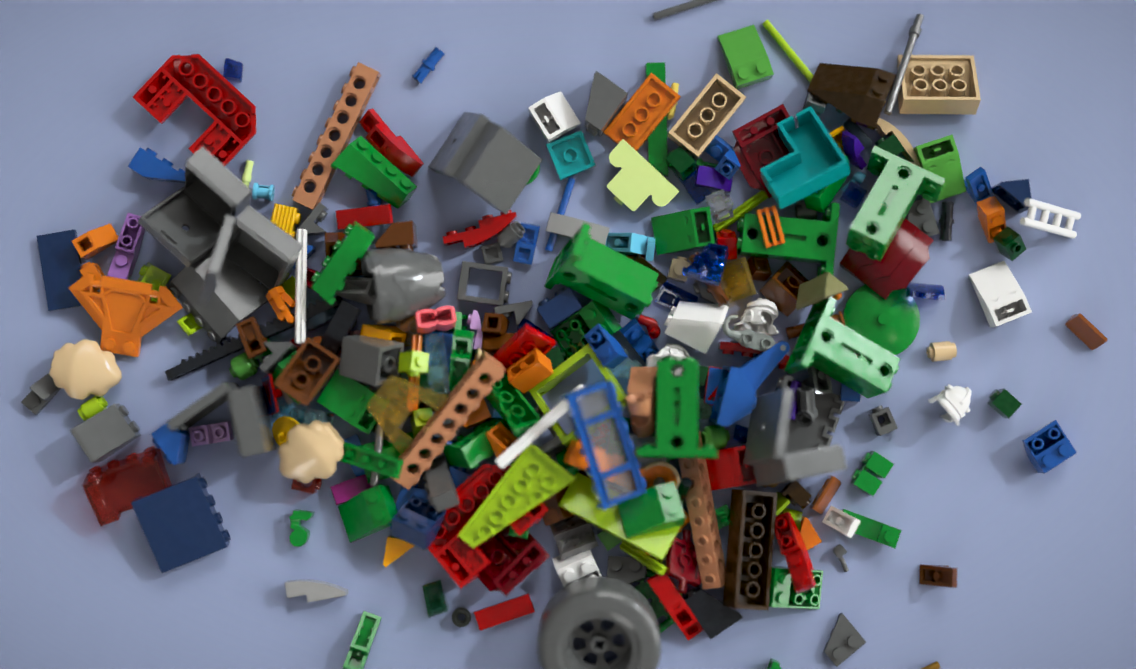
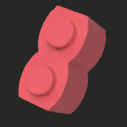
(439, 319)

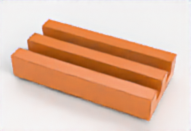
(778, 226)

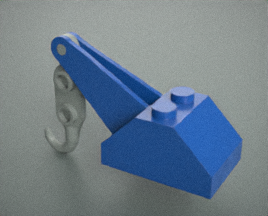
(738, 385)

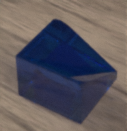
(233, 70)
(853, 195)

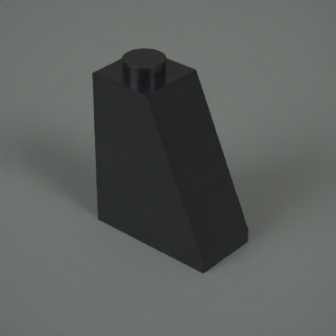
(710, 612)

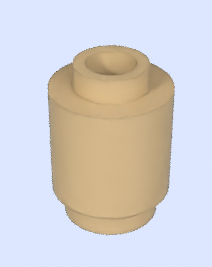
(941, 351)

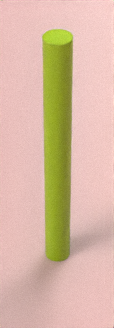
(788, 50)

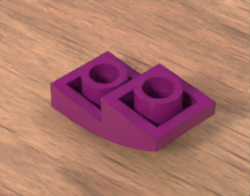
(348, 489)

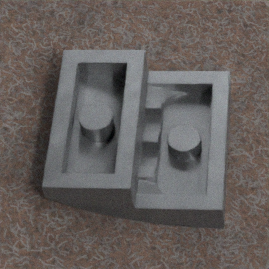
(573, 536)

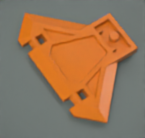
(124, 310)

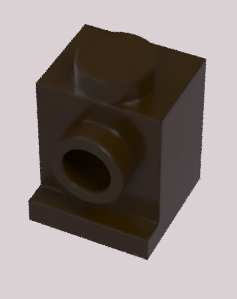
(796, 494)

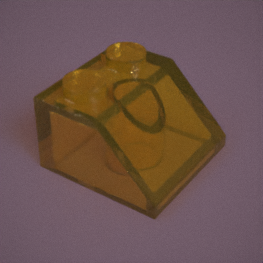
(738, 280)

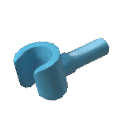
(858, 177)

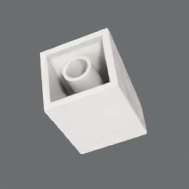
(695, 323)

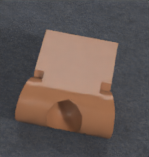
(642, 400)

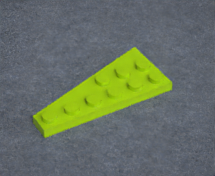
(522, 488)

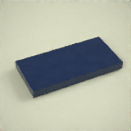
(59, 268)

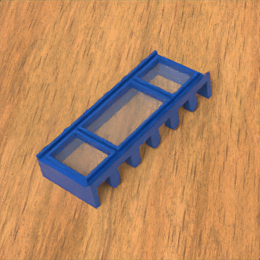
(605, 443)

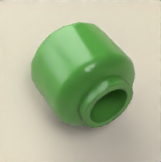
(243, 367)
(715, 435)

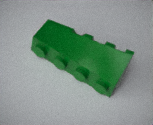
(375, 172)
(342, 261)
(512, 406)

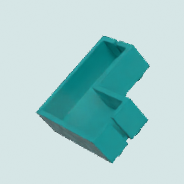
(812, 160)

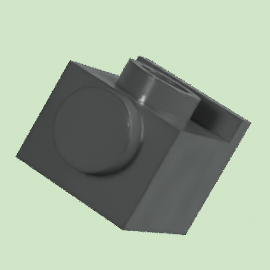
(887, 425)

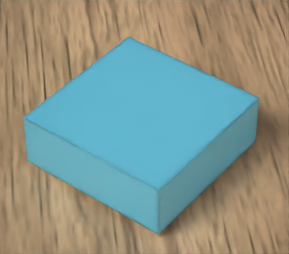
(650, 248)

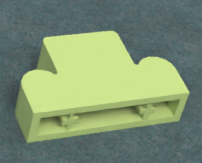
(637, 179)

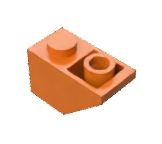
(992, 217)
(95, 241)

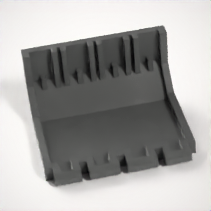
(233, 300)
(816, 434)

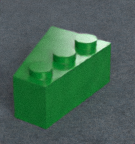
(472, 448)

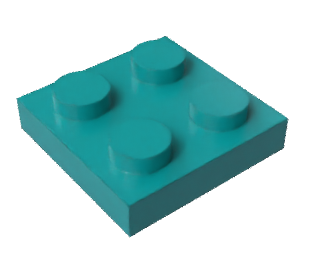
(570, 155)

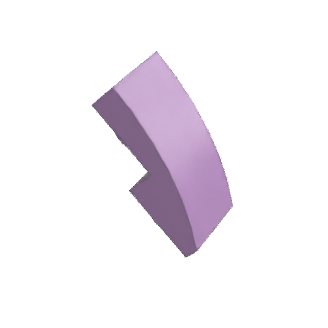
(475, 324)
(211, 433)

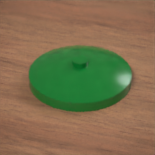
(886, 322)

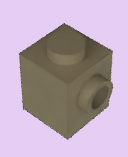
(676, 268)

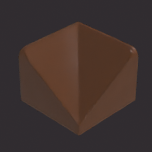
(759, 268)

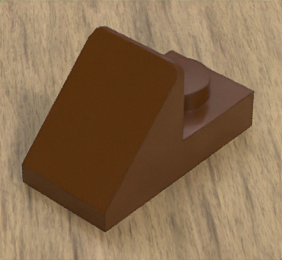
(252, 337)
(938, 575)

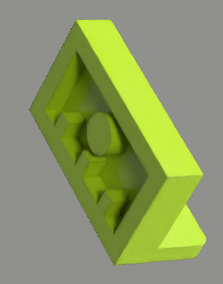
(154, 276)

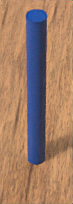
(561, 210)

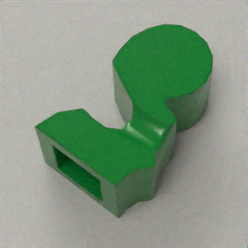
(300, 534)

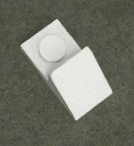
(841, 521)

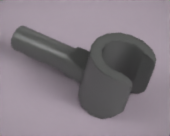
(839, 551)

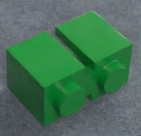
(877, 465)

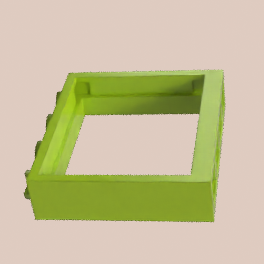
(561, 373)

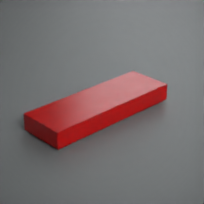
(365, 216)
(504, 611)

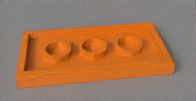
(642, 112)

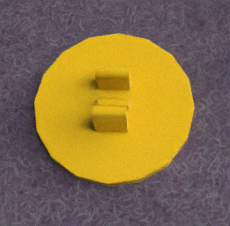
(281, 428)

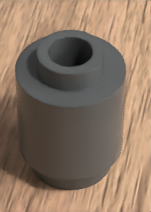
(510, 234)

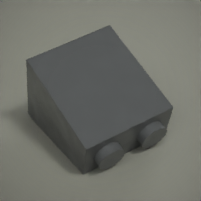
(603, 104)
(370, 359)
(106, 433)

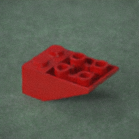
(729, 469)

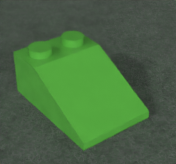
(745, 57)

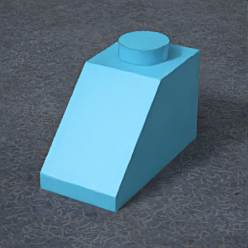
(627, 243)

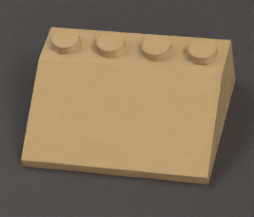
(939, 85)

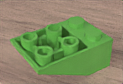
(943, 160)

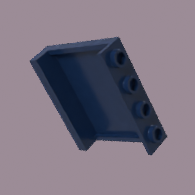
(181, 523)

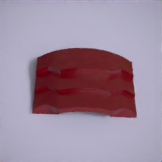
(759, 146)
(899, 264)
(510, 560)

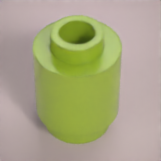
(92, 407)

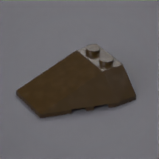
(853, 90)

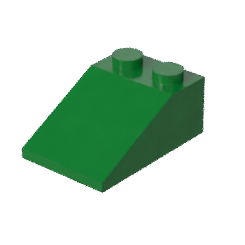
(652, 511)
(368, 512)

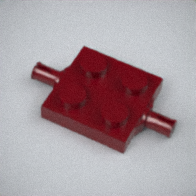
(682, 562)

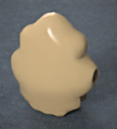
(84, 369)
(311, 452)

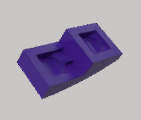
(852, 148)
(712, 179)

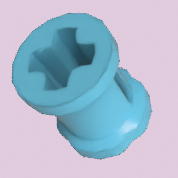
(263, 192)

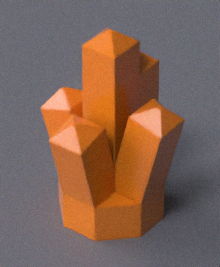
(278, 298)

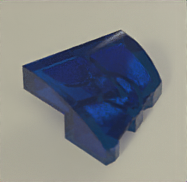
(708, 265)
(925, 291)

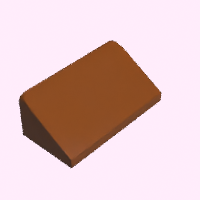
(1086, 331)
(825, 494)

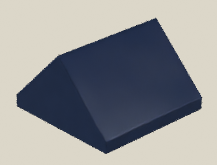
(1014, 193)

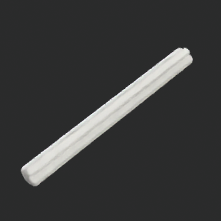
(301, 288)
(534, 432)

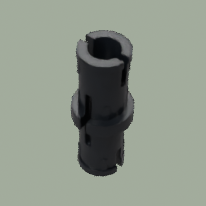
(946, 221)

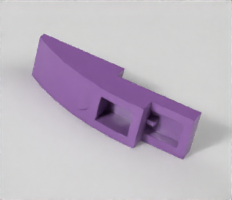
(127, 248)

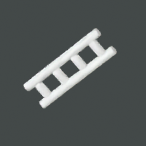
(1042, 223)

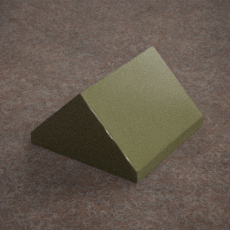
(818, 290)

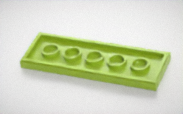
(582, 502)

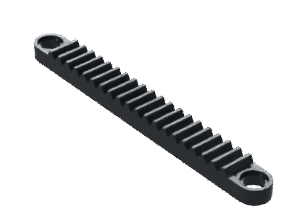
(271, 329)

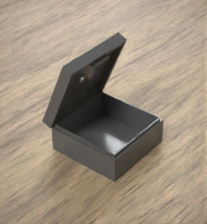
(486, 160)
(200, 205)
(255, 247)
(247, 412)
(767, 446)

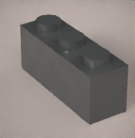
(440, 485)

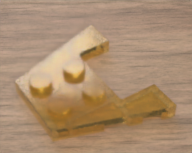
(395, 402)

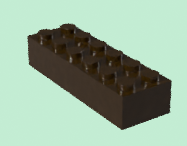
(750, 550)

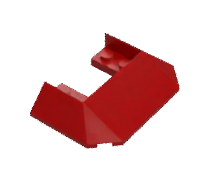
(195, 78)
(451, 551)

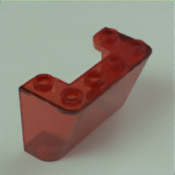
(120, 482)

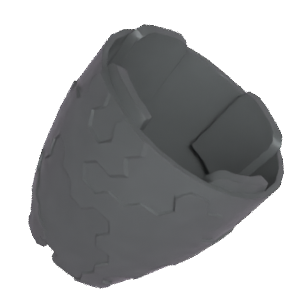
(403, 281)

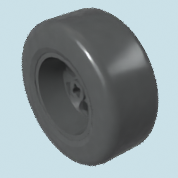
(597, 600)

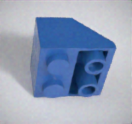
(173, 444)
(1048, 447)

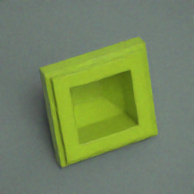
(188, 324)

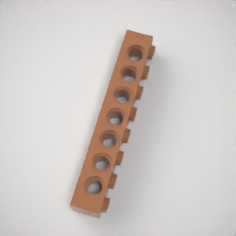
(358, 73)
(483, 365)
(703, 521)

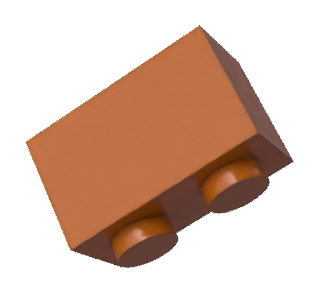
(529, 371)

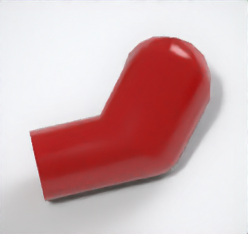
(651, 324)

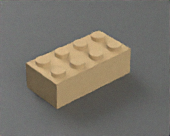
(706, 116)

